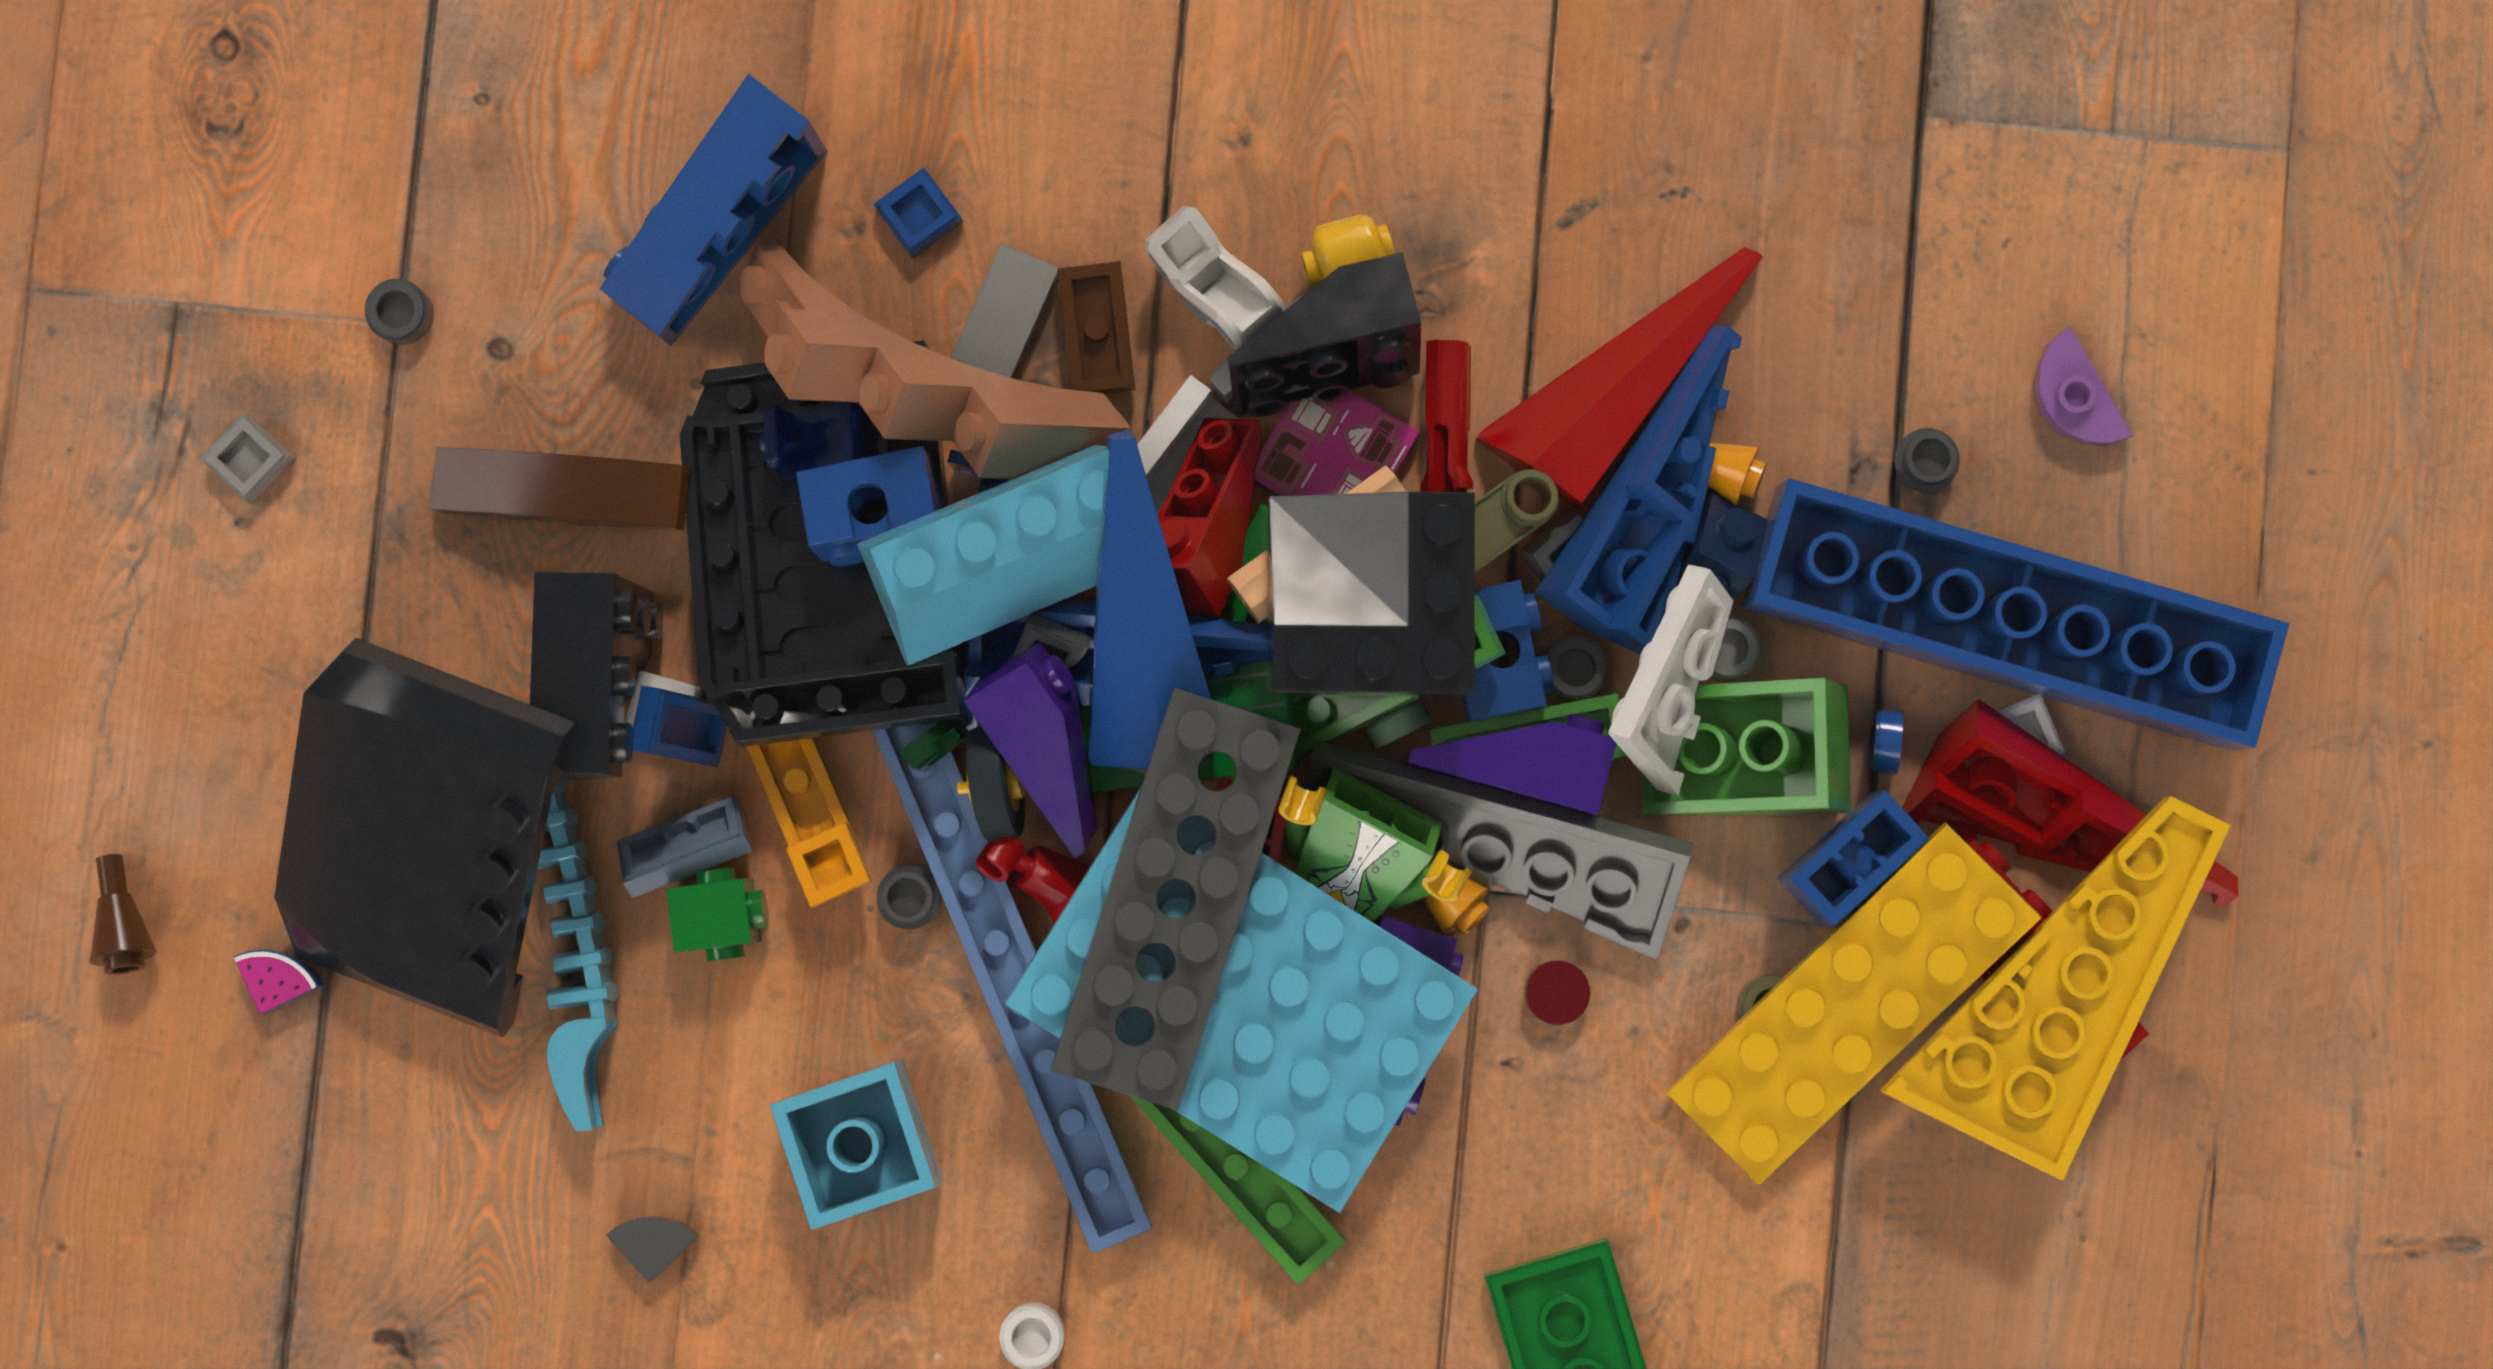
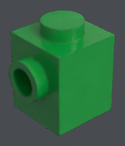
(717, 914)

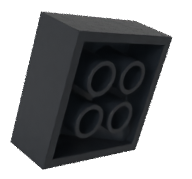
(1371, 594)
(586, 658)

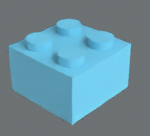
(857, 1144)

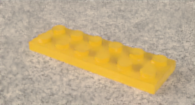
(1853, 1003)

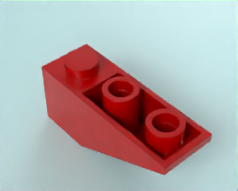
(1210, 511)

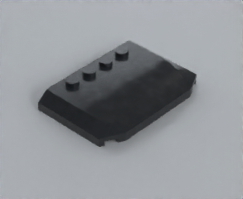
(778, 633)
(417, 831)

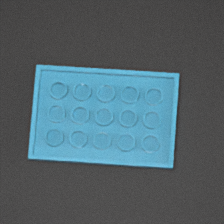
(1310, 1027)

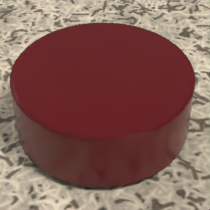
(1557, 992)

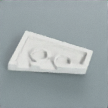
(1662, 695)

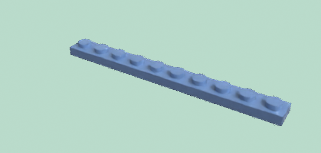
(999, 954)

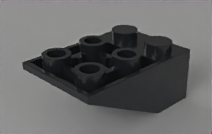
(1337, 337)

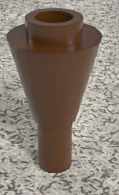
(119, 931)

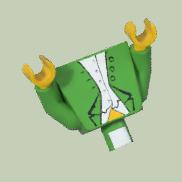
(1366, 846)

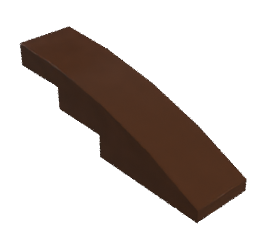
(560, 488)

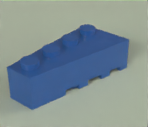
(714, 210)

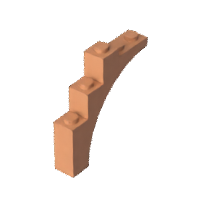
(909, 392)

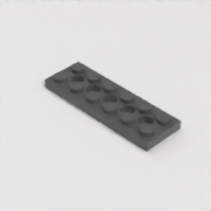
(1203, 936)

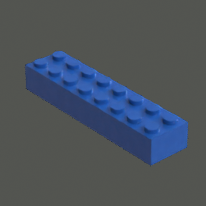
(2016, 616)

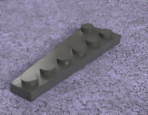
(1559, 858)

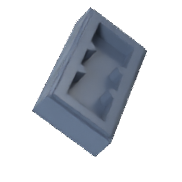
(683, 846)

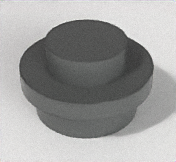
(1927, 460)
(908, 897)

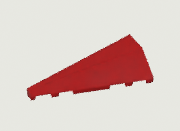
(1594, 408)
(2012, 787)

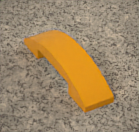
(811, 818)

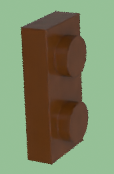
(1096, 328)

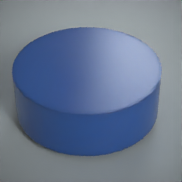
(1886, 741)

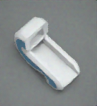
(1211, 279)

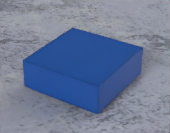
(918, 212)

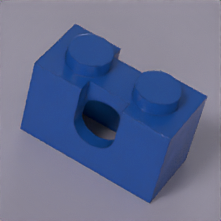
(839, 492)
(1530, 677)

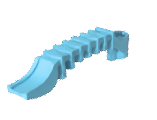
(577, 1043)

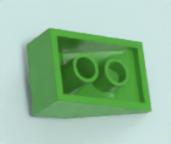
(1762, 752)

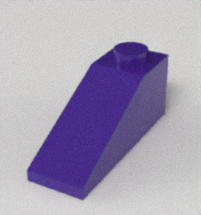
(1038, 730)
(1541, 762)

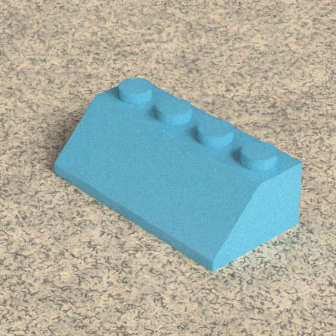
(992, 555)

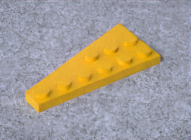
(2051, 1023)

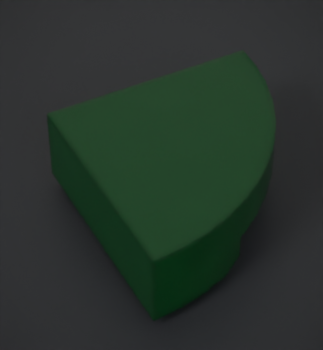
(934, 744)

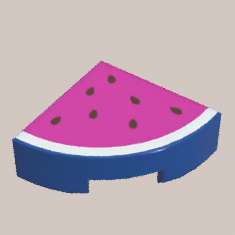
(276, 978)

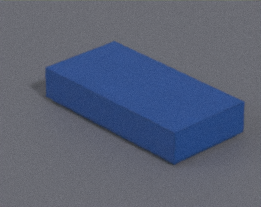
(678, 727)

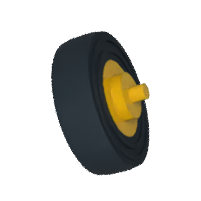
(992, 789)

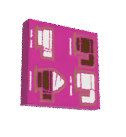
(1331, 446)

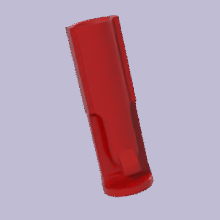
(1447, 416)

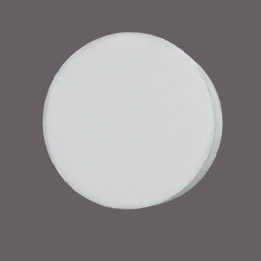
(1032, 1336)

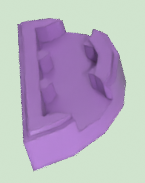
(2074, 396)

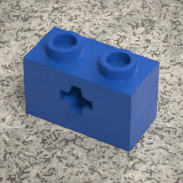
(1853, 858)

